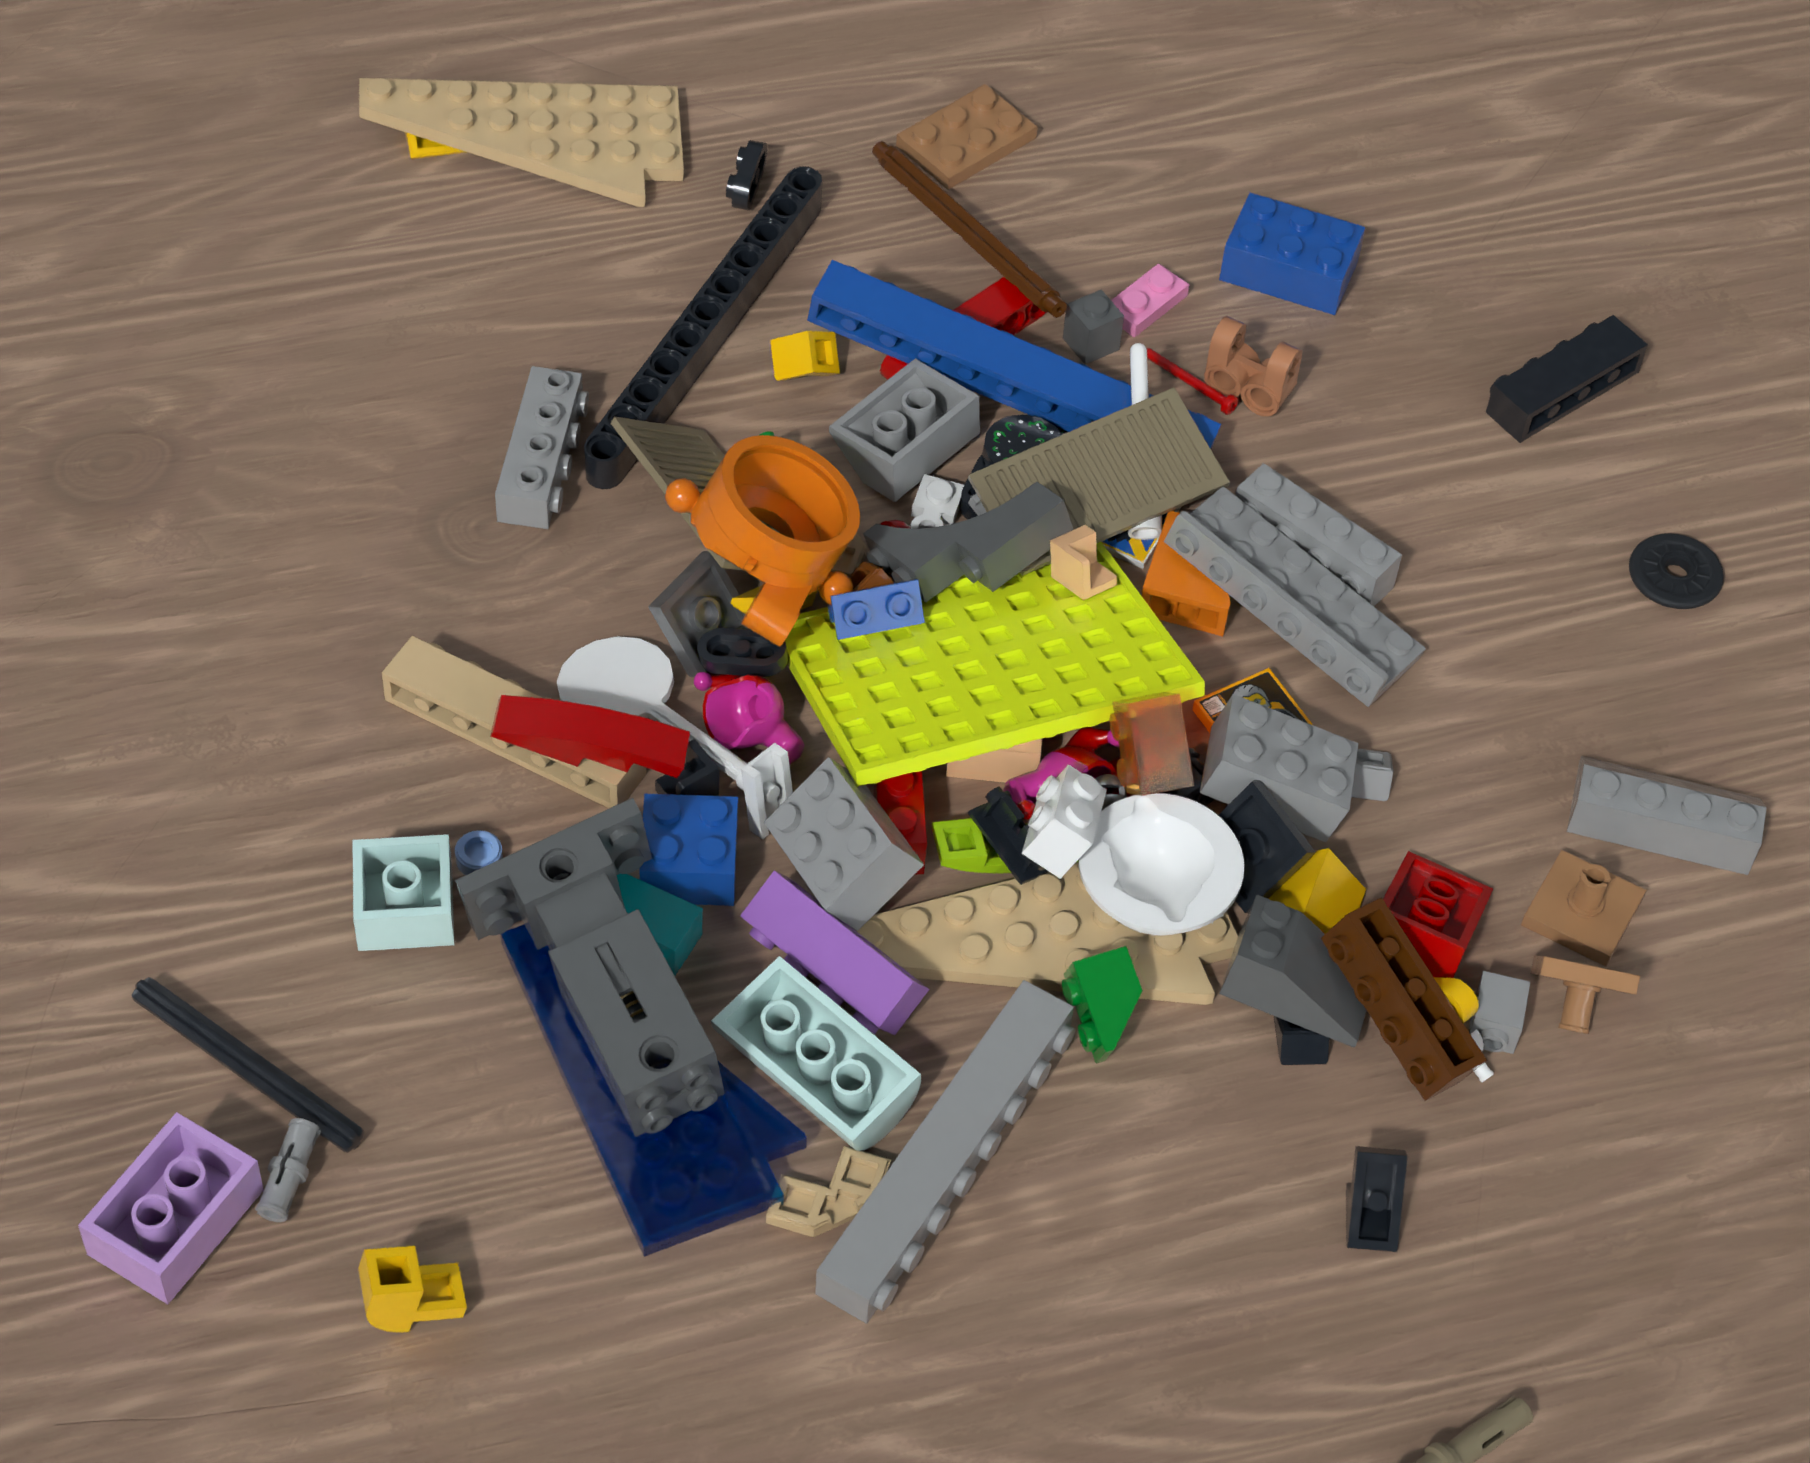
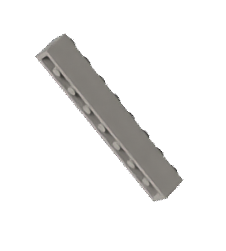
(944, 1152)

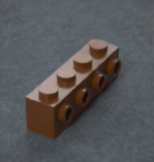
(1403, 999)

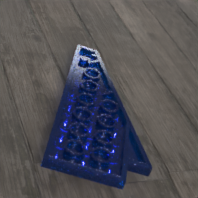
(671, 1182)

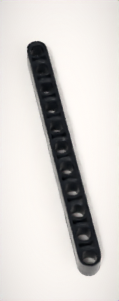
(706, 322)

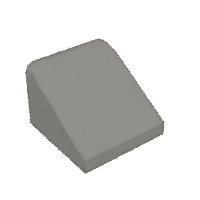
(1372, 775)

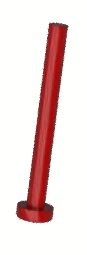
(1228, 403)

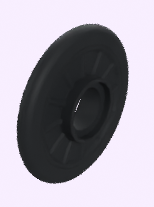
(1652, 579)

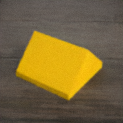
(1322, 890)

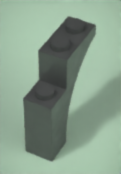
(982, 548)

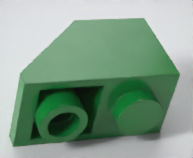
(1104, 995)

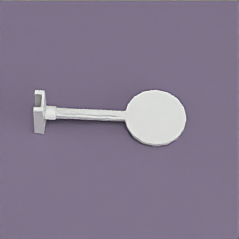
(638, 680)

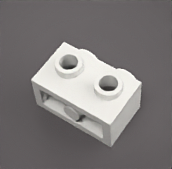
(1064, 820)

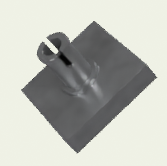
(695, 605)

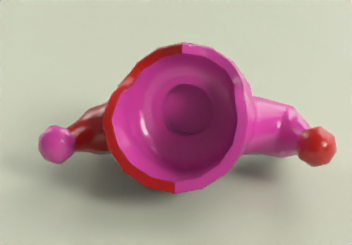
(746, 713)
(1076, 753)

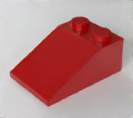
(1436, 911)

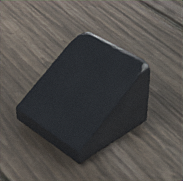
(1300, 1045)

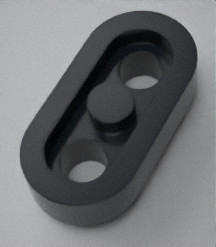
(750, 168)
(745, 653)

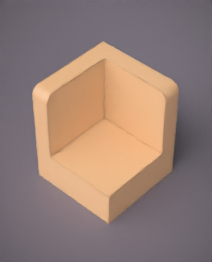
(1076, 563)

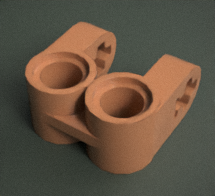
(1237, 369)

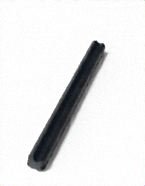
(247, 1064)

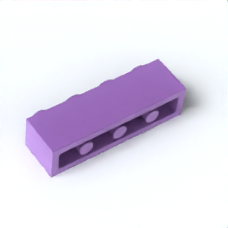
(834, 954)

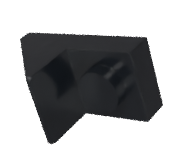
(1375, 1199)

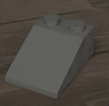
(1289, 973)

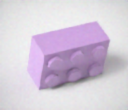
(171, 1208)

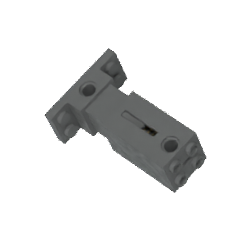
(604, 962)

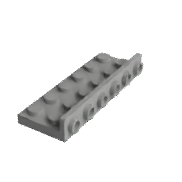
(1294, 595)

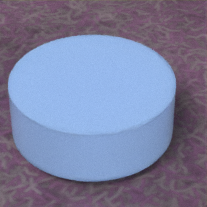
(477, 851)

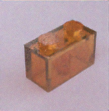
(1151, 743)

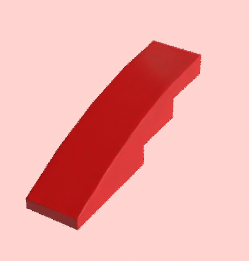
(586, 731)

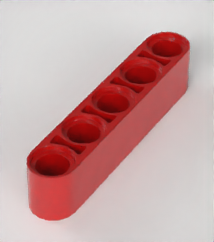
(996, 306)

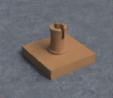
(1583, 907)
(1582, 985)

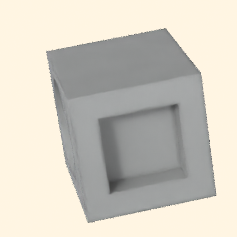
(1500, 1011)

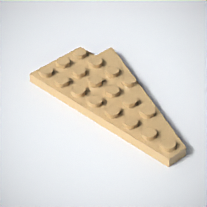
(572, 133)
(1036, 933)

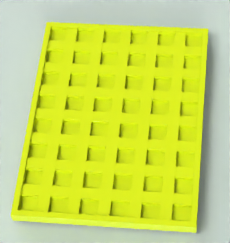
(984, 671)

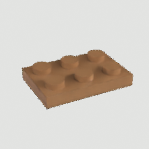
(966, 136)

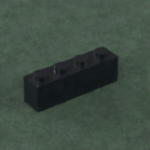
(1565, 378)

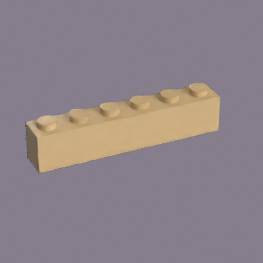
(465, 701)

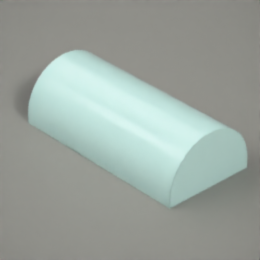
(820, 1055)

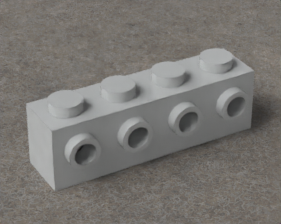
(541, 448)
(1323, 533)

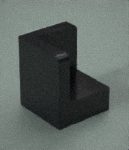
(697, 778)

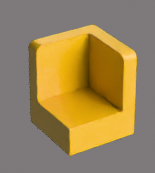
(805, 355)

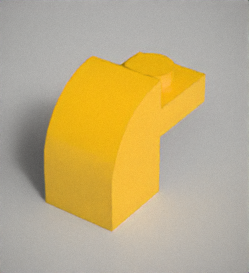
(403, 1292)

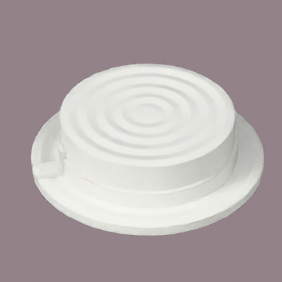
(1162, 864)

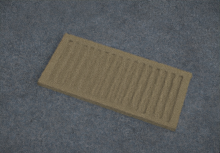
(673, 454)
(1113, 469)

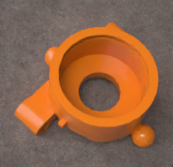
(799, 498)

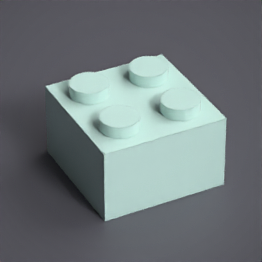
(403, 892)

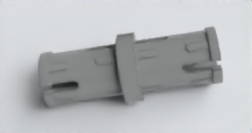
(288, 1170)

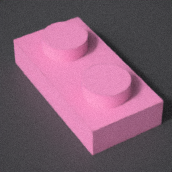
(1149, 298)

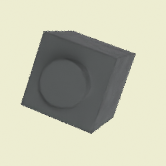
(1093, 327)

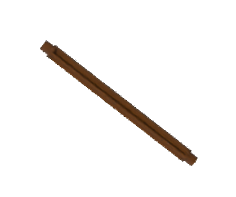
(970, 229)

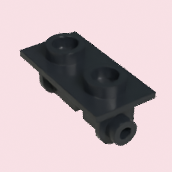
(1006, 832)

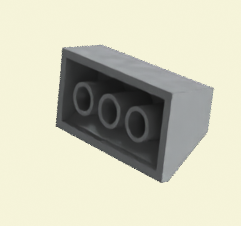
(1666, 815)

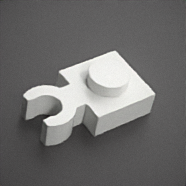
(936, 503)

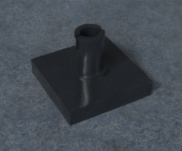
(1268, 840)

